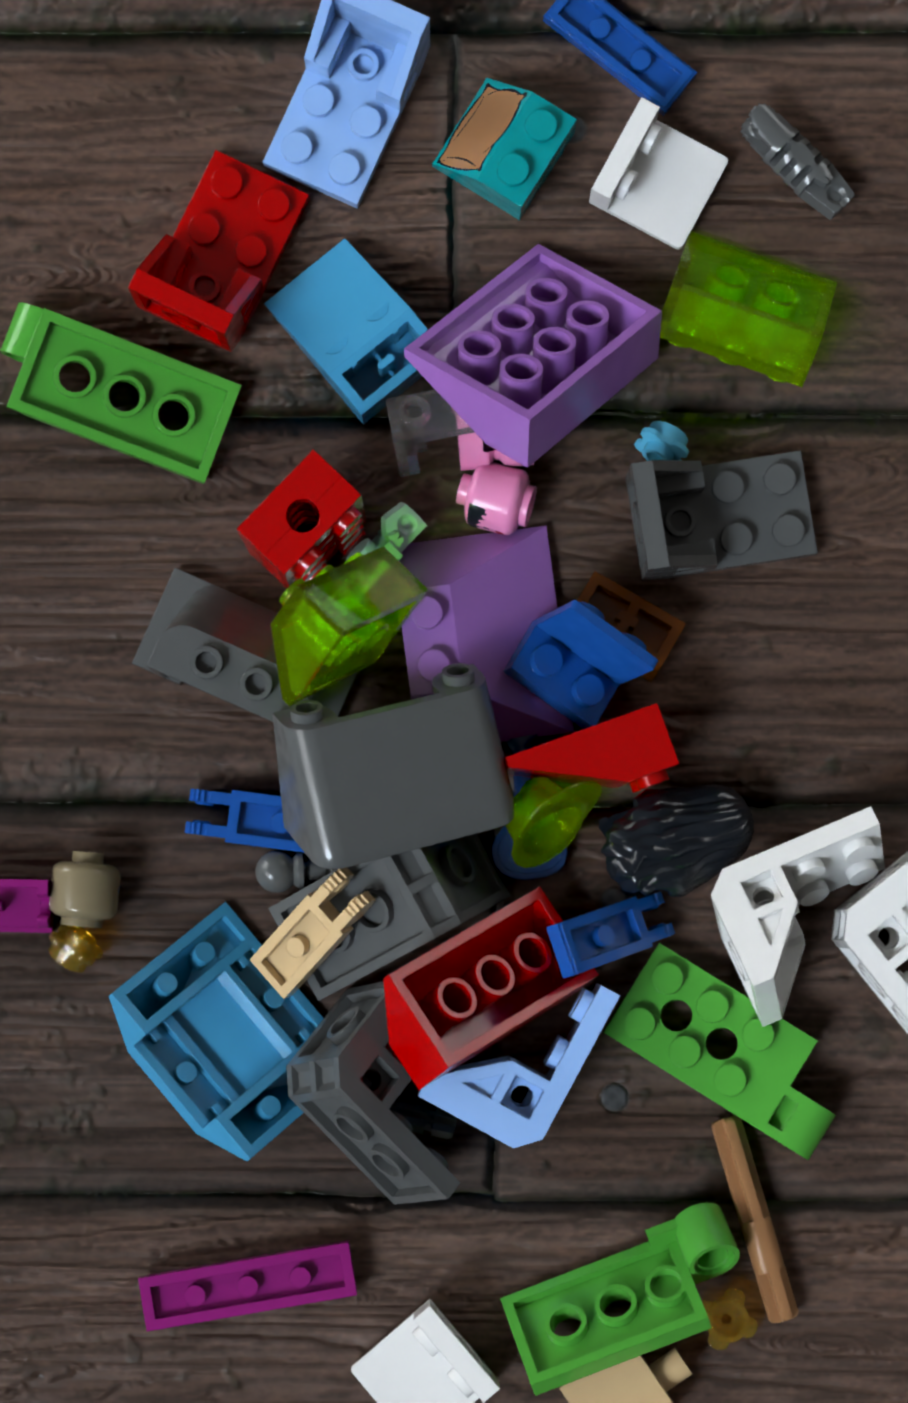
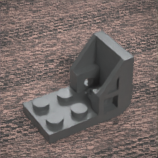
(719, 514)
(416, 901)
(332, 1090)

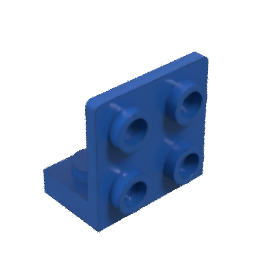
(577, 661)

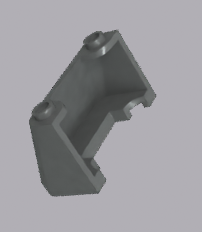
(393, 772)

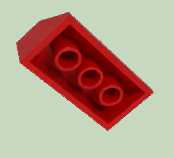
(476, 989)

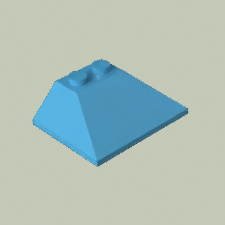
(216, 1034)

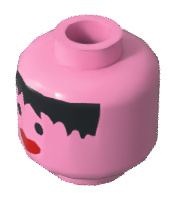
(497, 498)

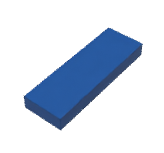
(622, 49)

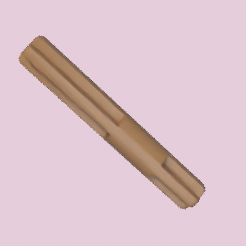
(754, 1219)

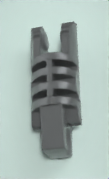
(796, 161)

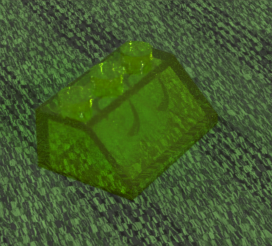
(746, 309)
(340, 621)

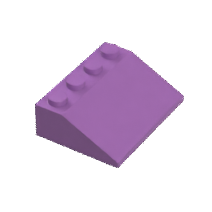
(537, 352)

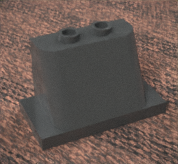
(221, 648)

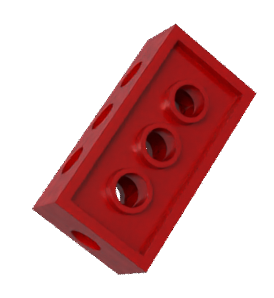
(306, 497)

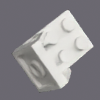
(761, 897)
(856, 930)

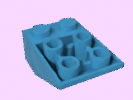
(351, 328)

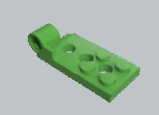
(51, 340)

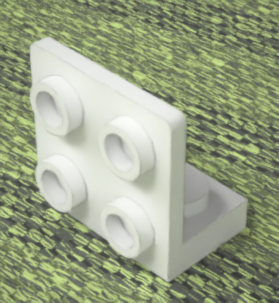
(657, 177)
(425, 1364)

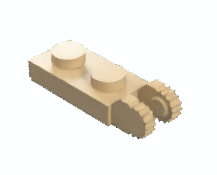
(309, 935)

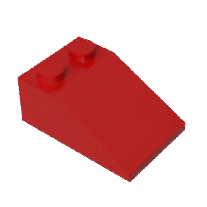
(613, 753)

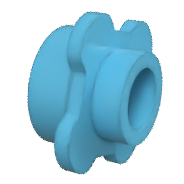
(662, 442)

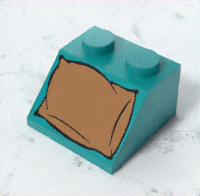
(506, 145)

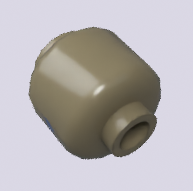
(84, 890)

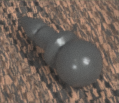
(279, 871)

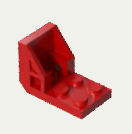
(221, 252)

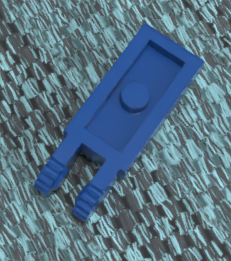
(252, 819)
(606, 934)

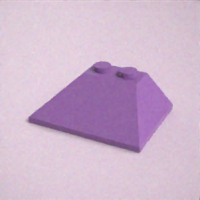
(476, 613)

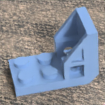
(350, 95)
(483, 1089)

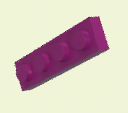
(247, 1285)

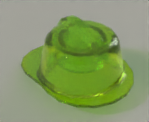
(548, 818)

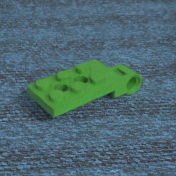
(748, 1084)
(651, 1276)

